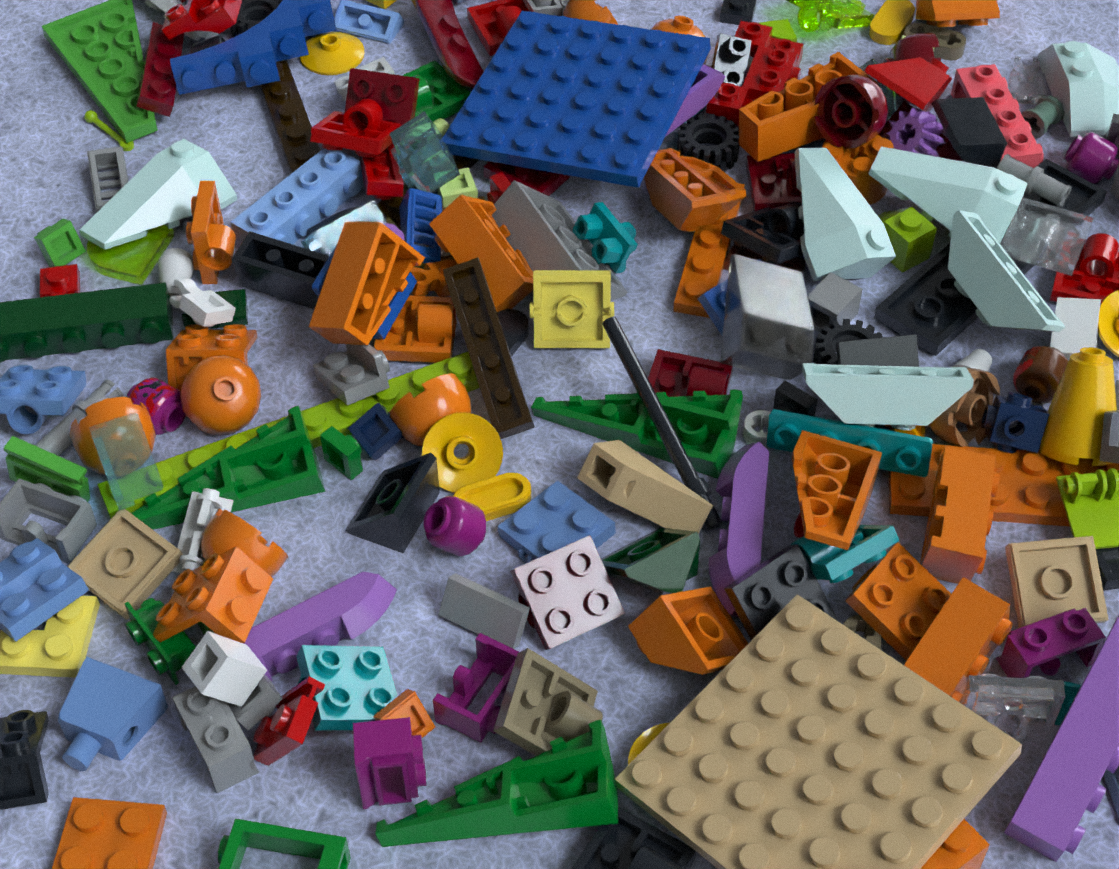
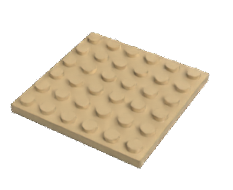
(817, 756)

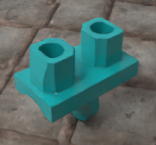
(610, 238)

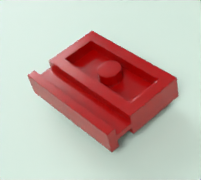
(289, 725)

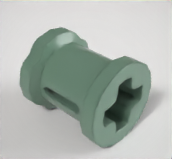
(1046, 112)

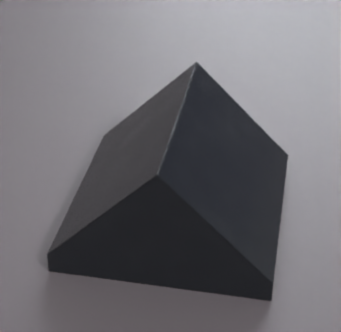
(971, 130)
(398, 503)

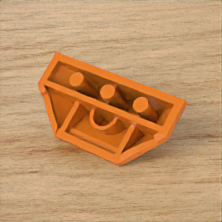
(690, 190)

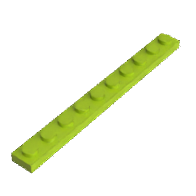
(317, 420)

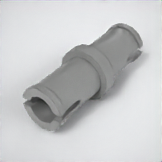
(1037, 181)

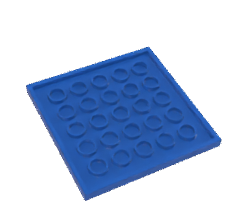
(578, 97)

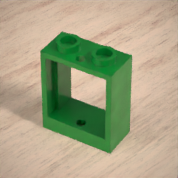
(330, 849)

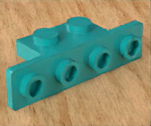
(899, 450)

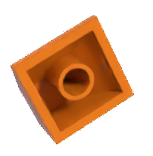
(688, 632)

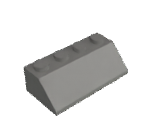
(545, 233)

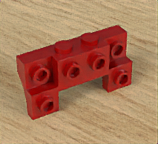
(201, 16)
(772, 65)

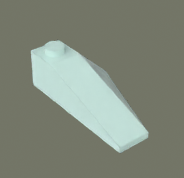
(950, 185)
(157, 196)
(839, 224)

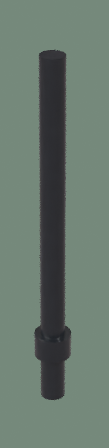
(659, 417)

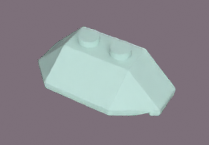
(1084, 84)
(994, 280)
(887, 393)

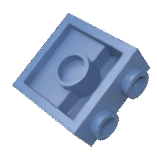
(34, 588)

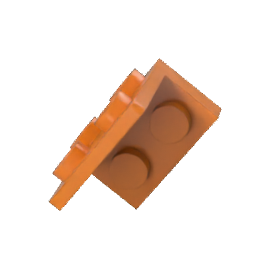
(200, 342)

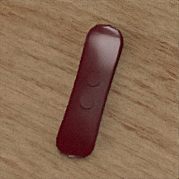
(449, 41)

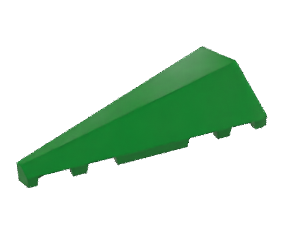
(701, 421)
(262, 471)
(552, 791)

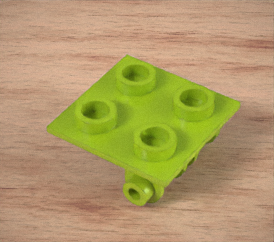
(1092, 505)

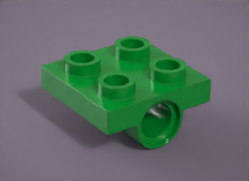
(438, 92)

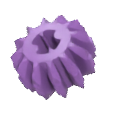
(916, 132)

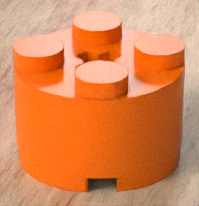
(857, 163)

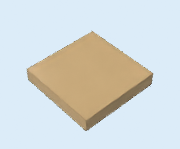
(125, 562)
(1055, 578)

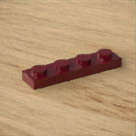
(157, 79)

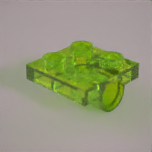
(832, 14)

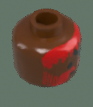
(1040, 373)

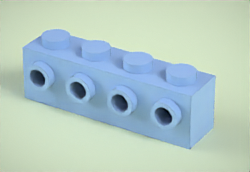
(302, 198)

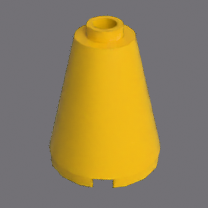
(1079, 408)

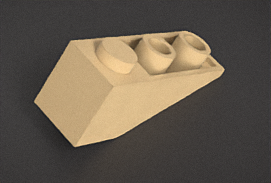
(642, 487)

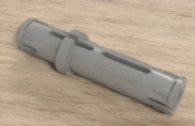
(58, 438)

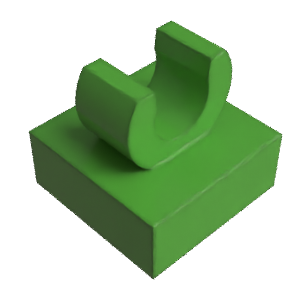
(59, 243)

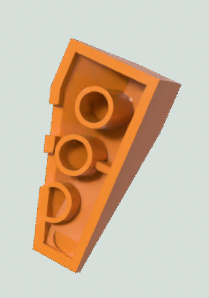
(833, 486)

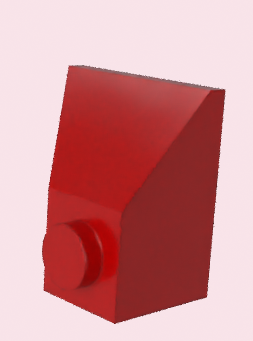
(913, 79)

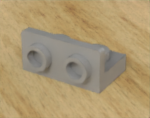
(354, 373)

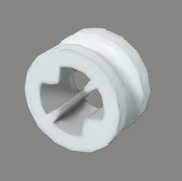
(754, 419)

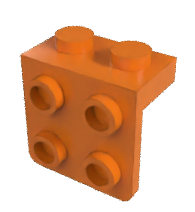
(220, 594)

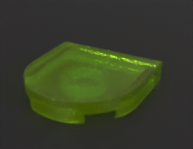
(132, 259)

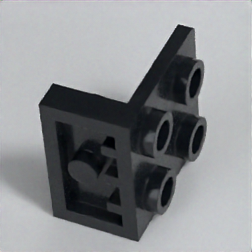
(20, 759)

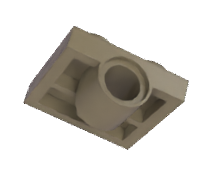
(544, 704)

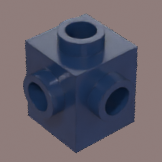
(1024, 432)

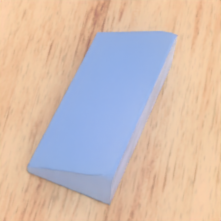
(367, 21)

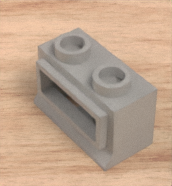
(43, 501)
(216, 737)

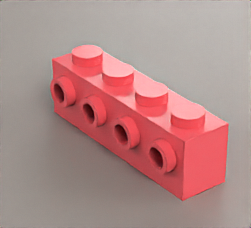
(988, 83)

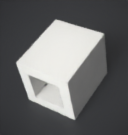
(224, 669)

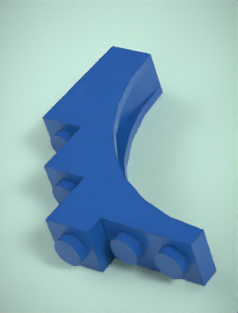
(255, 52)

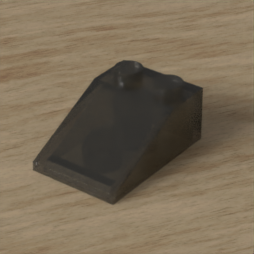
(766, 319)

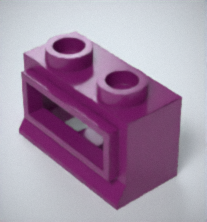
(1048, 640)
(467, 683)
(388, 761)

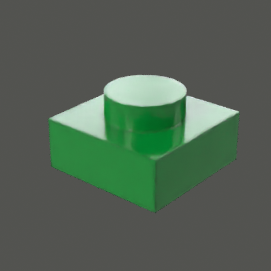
(342, 452)

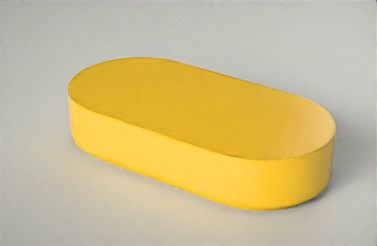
(891, 21)
(498, 494)

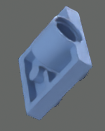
(43, 390)

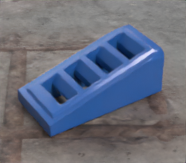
(416, 213)

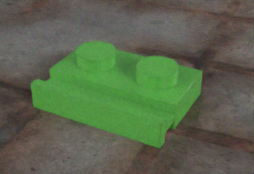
(40, 466)

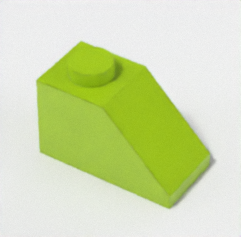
(910, 237)

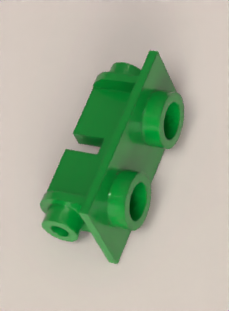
(165, 655)

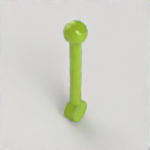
(92, 117)

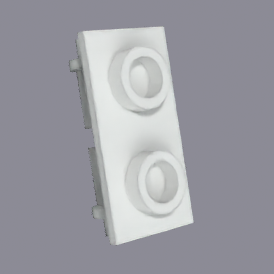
(199, 513)

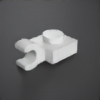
(203, 306)

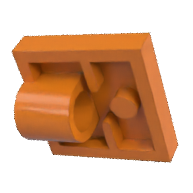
(211, 238)
(421, 331)
(898, 599)

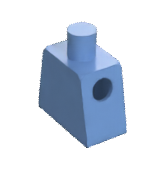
(107, 713)

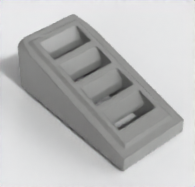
(102, 160)

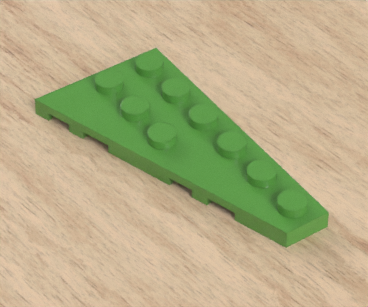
(108, 61)

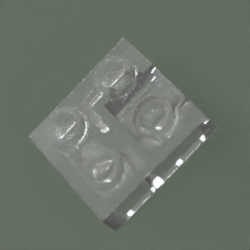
(1047, 236)
(1016, 705)

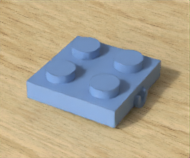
(554, 521)

